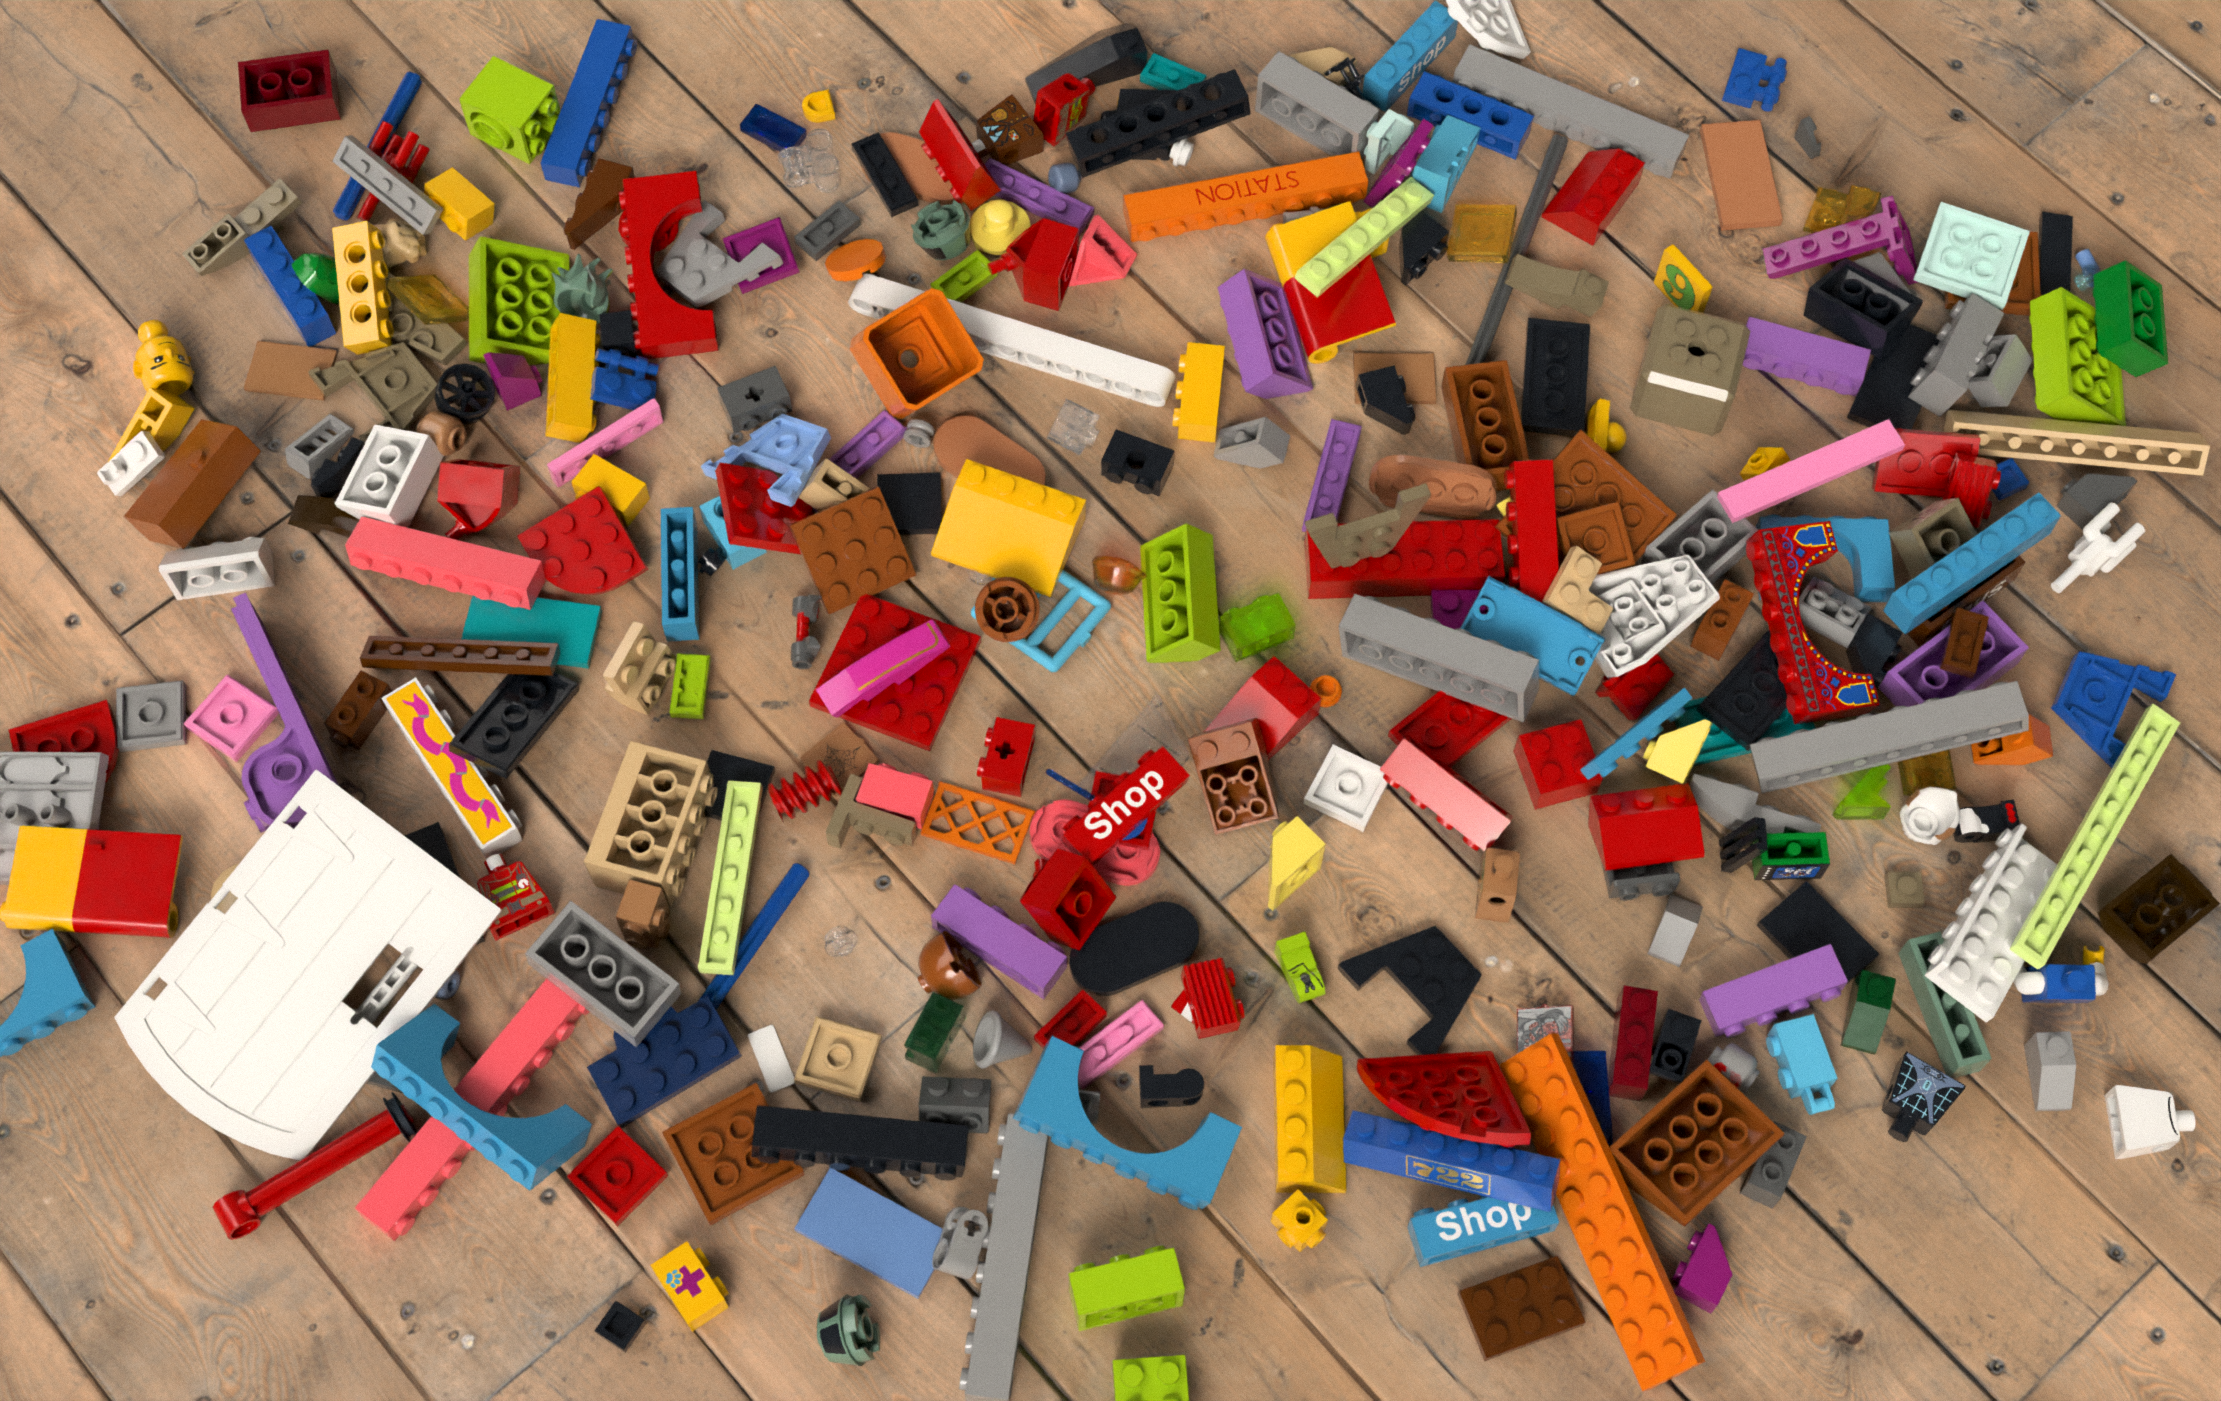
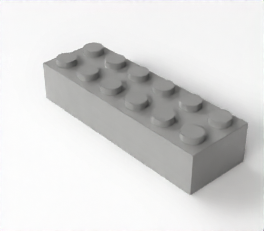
(1439, 657)

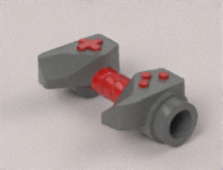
(806, 647)

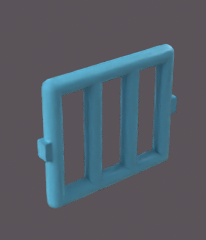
(1078, 638)

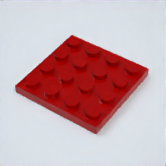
(920, 703)

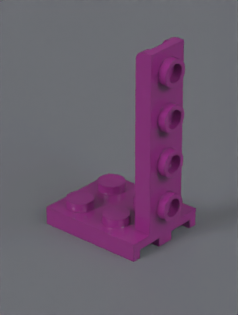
(1847, 240)

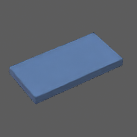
(871, 1232)

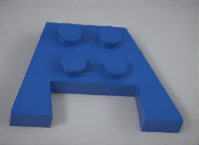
(2096, 696)

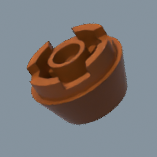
(1007, 609)

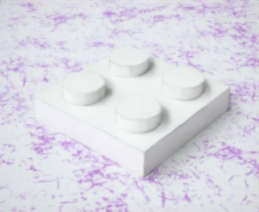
(1347, 788)

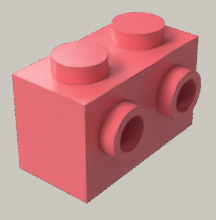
(896, 792)

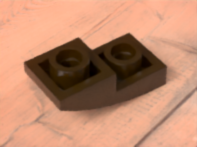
(320, 512)

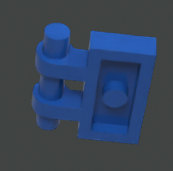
(1745, 77)
(620, 388)

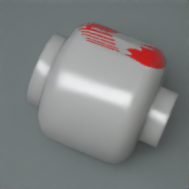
(1735, 1065)

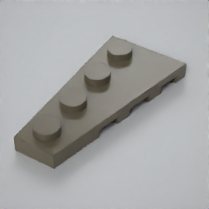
(434, 341)

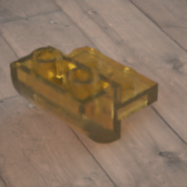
(1836, 208)

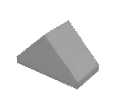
(1675, 930)

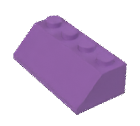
(1264, 336)

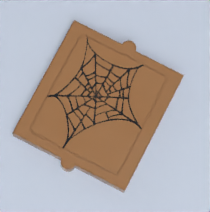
(844, 753)

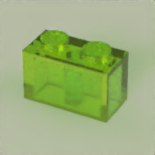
(1256, 626)

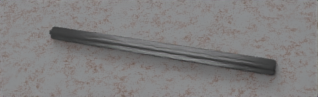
(1519, 245)

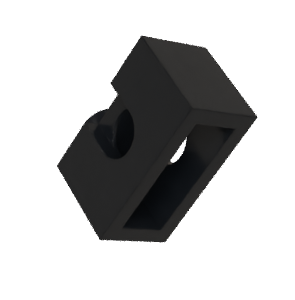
(1130, 450)

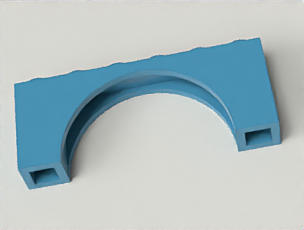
(50, 994)
(1054, 1108)
(521, 1147)

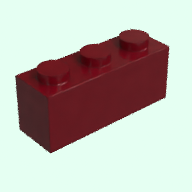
(1632, 1043)

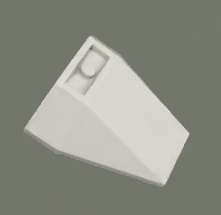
(1649, 609)

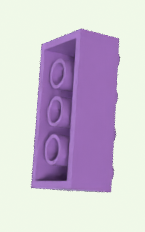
(1920, 673)

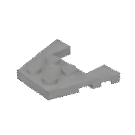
(701, 269)

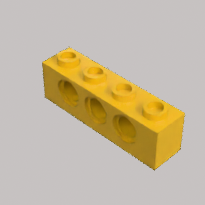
(349, 245)

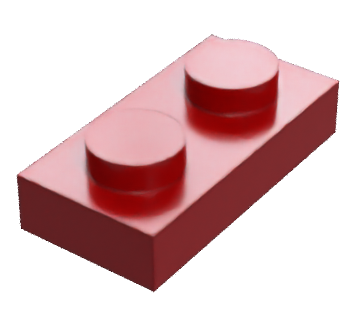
(1073, 1021)

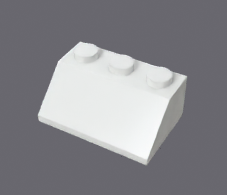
(390, 476)
(218, 568)

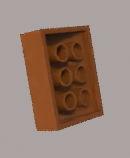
(1693, 1144)

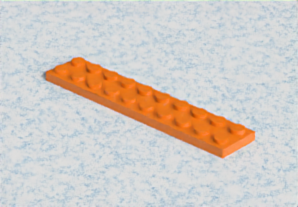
(1602, 1214)

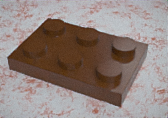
(1521, 1308)

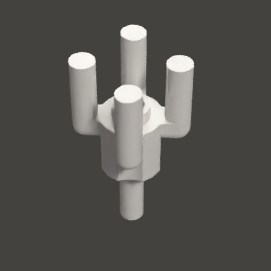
(2097, 549)

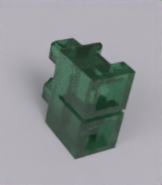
(934, 1032)

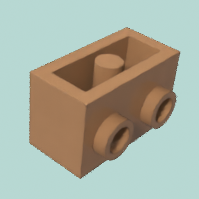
(643, 915)

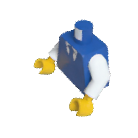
(2064, 982)

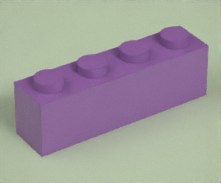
(1805, 357)
(1000, 941)
(1773, 991)

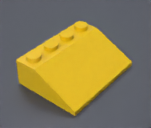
(1009, 527)

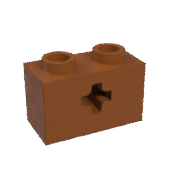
(1722, 620)

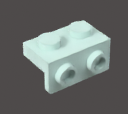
(1385, 138)

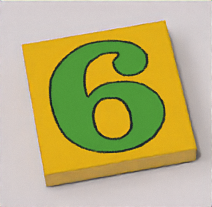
(1682, 281)

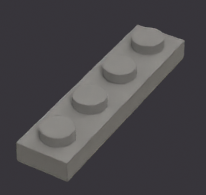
(387, 185)

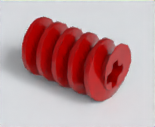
(804, 790)

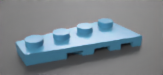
(1646, 727)

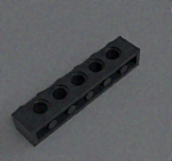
(1158, 123)

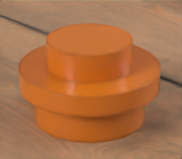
(1327, 689)

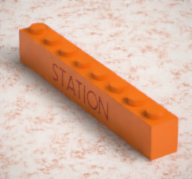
(1244, 197)

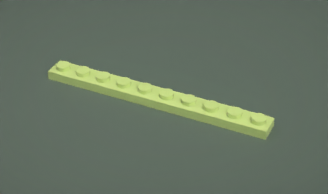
(2094, 837)

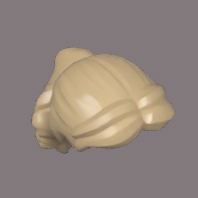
(401, 243)

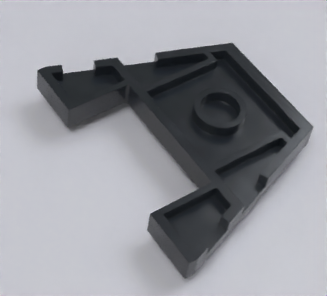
(1429, 972)

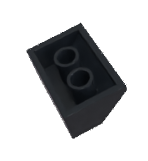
(1861, 307)

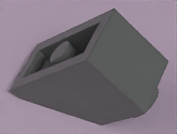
(2092, 494)

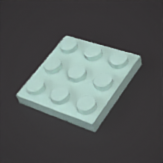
(1971, 255)

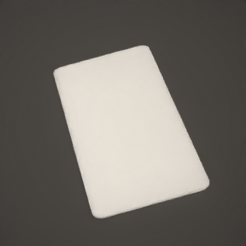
(771, 1058)

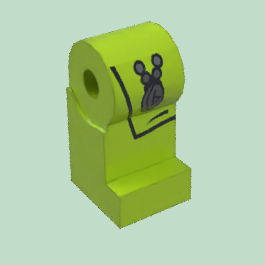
(1299, 967)

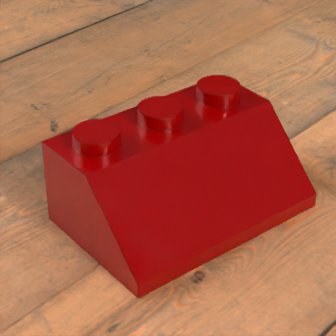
(956, 158)
(1595, 193)
(1646, 826)

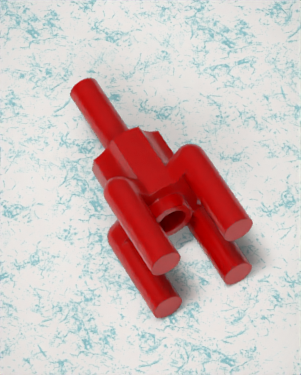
(396, 156)

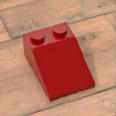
(1277, 700)

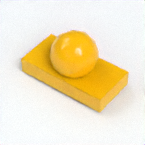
(1606, 434)

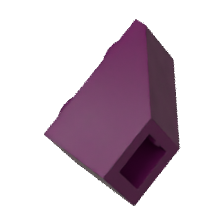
(1706, 1271)

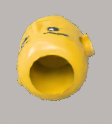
(161, 360)

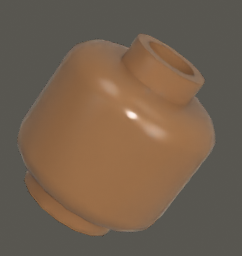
(444, 430)

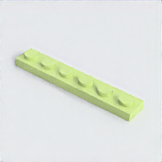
(1363, 236)
(730, 878)

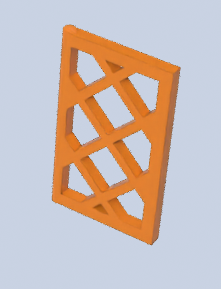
(986, 847)

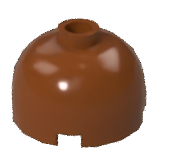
(946, 968)

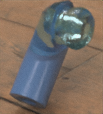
(2089, 267)

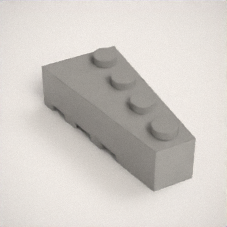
(1956, 355)

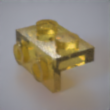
(1927, 771)

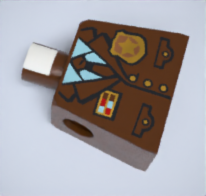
(1008, 133)

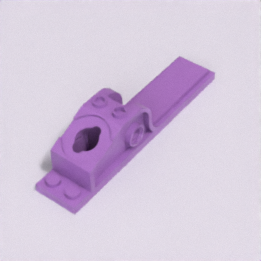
(284, 765)

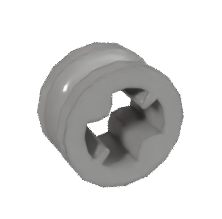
(919, 433)

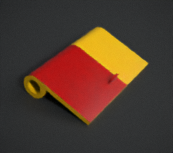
(1348, 308)
(93, 882)

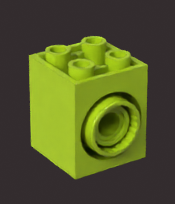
(510, 109)

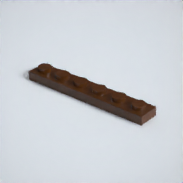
(460, 655)

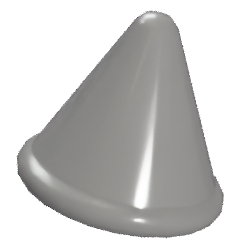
(997, 1041)

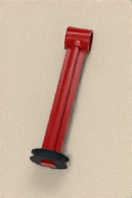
(242, 1211)

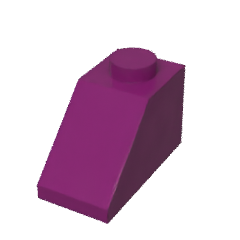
(513, 378)

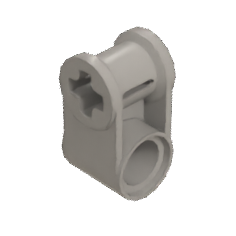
(960, 1246)

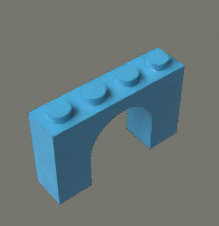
(1865, 546)

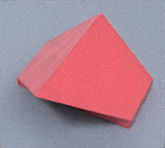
(1101, 255)

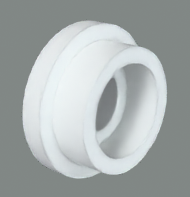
(1181, 152)

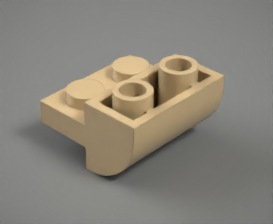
(639, 669)

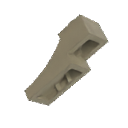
(1556, 285)

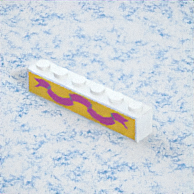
(456, 777)

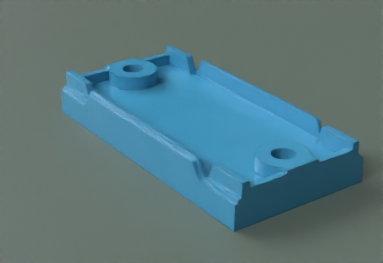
(1535, 628)

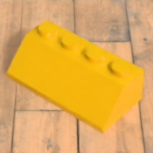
(1308, 1120)

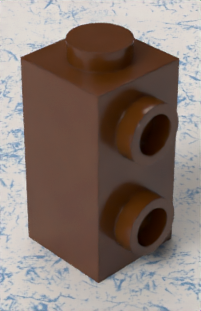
(357, 711)

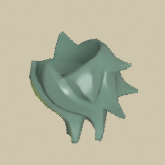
(582, 290)

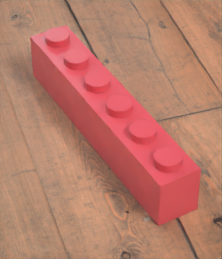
(445, 563)

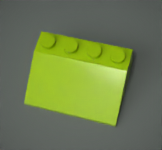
(512, 299)
(2068, 370)

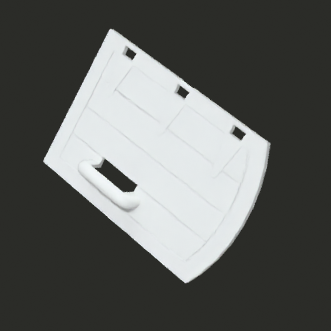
(255, 995)

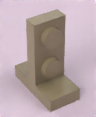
(866, 819)

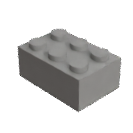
(1706, 536)

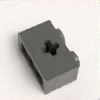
(754, 399)
(1773, 1169)

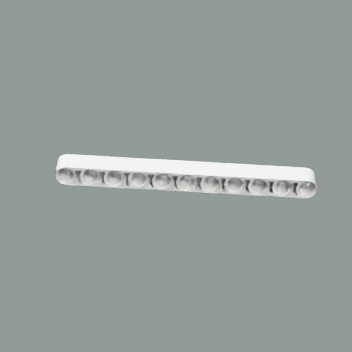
(1031, 345)

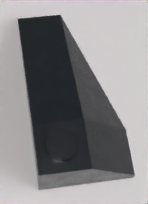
(1101, 58)

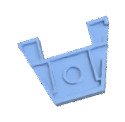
(781, 446)

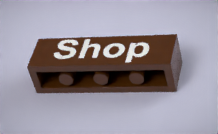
(1979, 593)

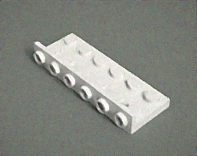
(1976, 954)

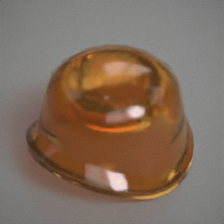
(1116, 575)

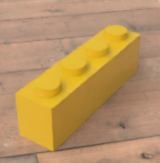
(570, 378)

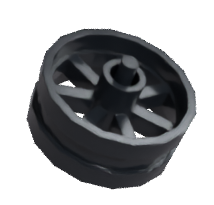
(465, 392)

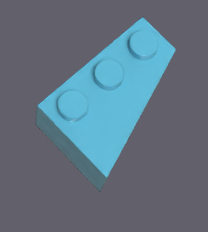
(1445, 159)

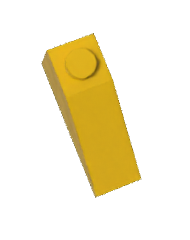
(161, 415)

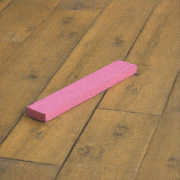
(1810, 471)

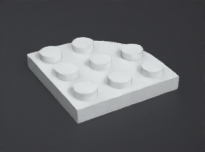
(1491, 24)

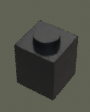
(618, 332)

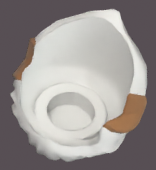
(1930, 815)

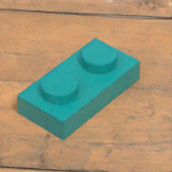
(1168, 75)

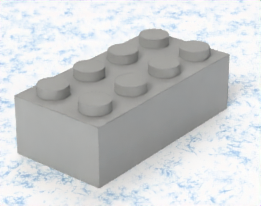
(1313, 107)
(603, 973)

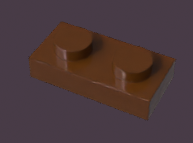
(1964, 643)

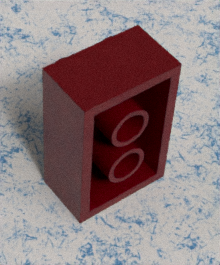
(289, 90)

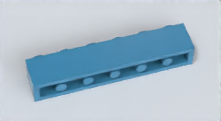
(1971, 563)

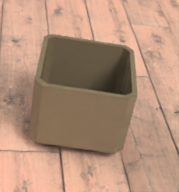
(1685, 387)

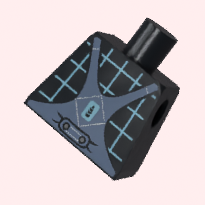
(1918, 1097)

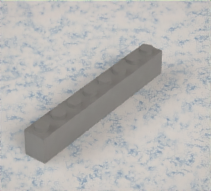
(1572, 111)
(1890, 736)
(1006, 1265)

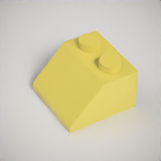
(1677, 750)
(1293, 859)

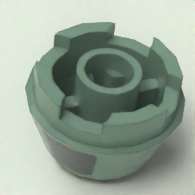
(942, 230)
(847, 1331)

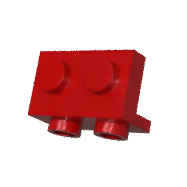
(1637, 687)

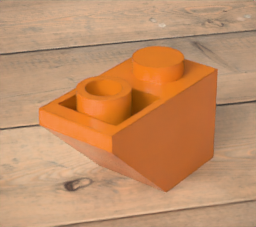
(2016, 748)

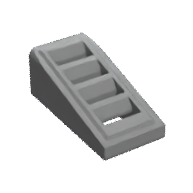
(306, 461)

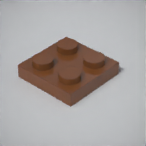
(1598, 533)

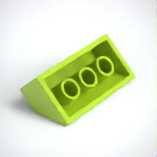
(1180, 596)

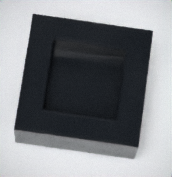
(620, 1326)

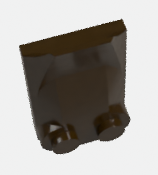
(2156, 910)

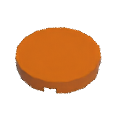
(854, 258)

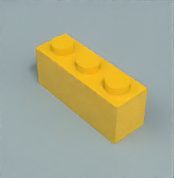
(1199, 392)

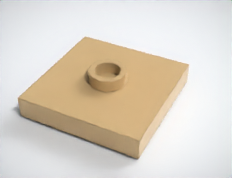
(838, 1059)

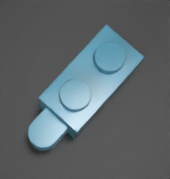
(1803, 1062)

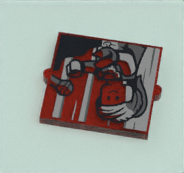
(1541, 1021)

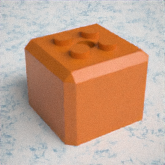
(937, 340)

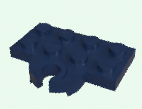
(668, 1061)

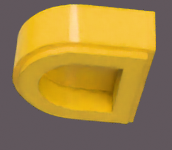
(818, 107)

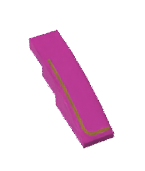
(882, 667)

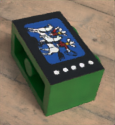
(1793, 857)

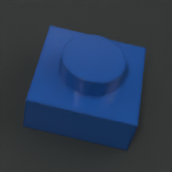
(2011, 479)

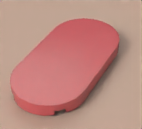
(1120, 866)

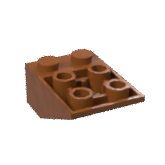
(1235, 775)

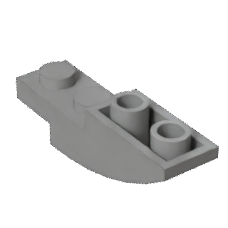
(1736, 805)

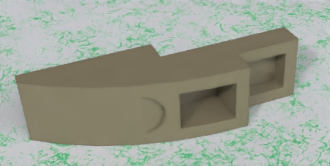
(225, 240)

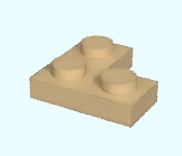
(1570, 591)

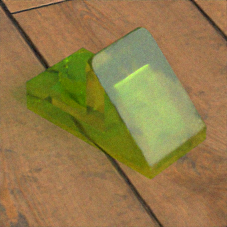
(1863, 799)

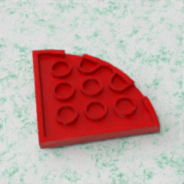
(1449, 1094)

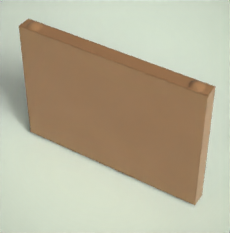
(285, 368)
(1416, 369)

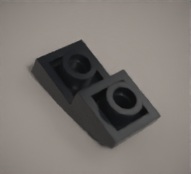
(332, 475)

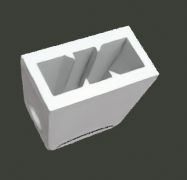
(2144, 1120)

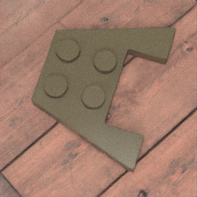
(389, 378)
(1367, 536)

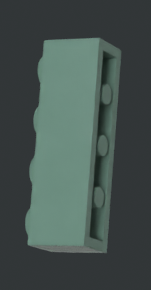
(1948, 1021)

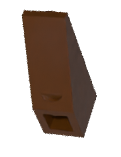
(598, 202)

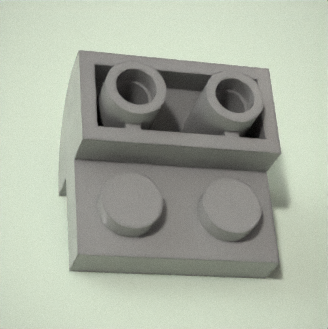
(1831, 612)

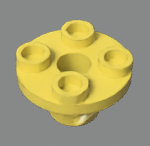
(997, 226)

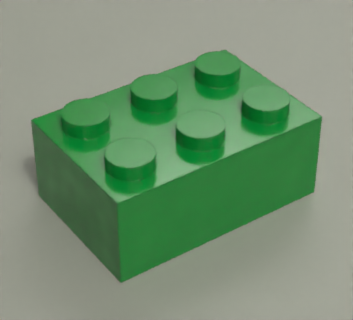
(2130, 319)

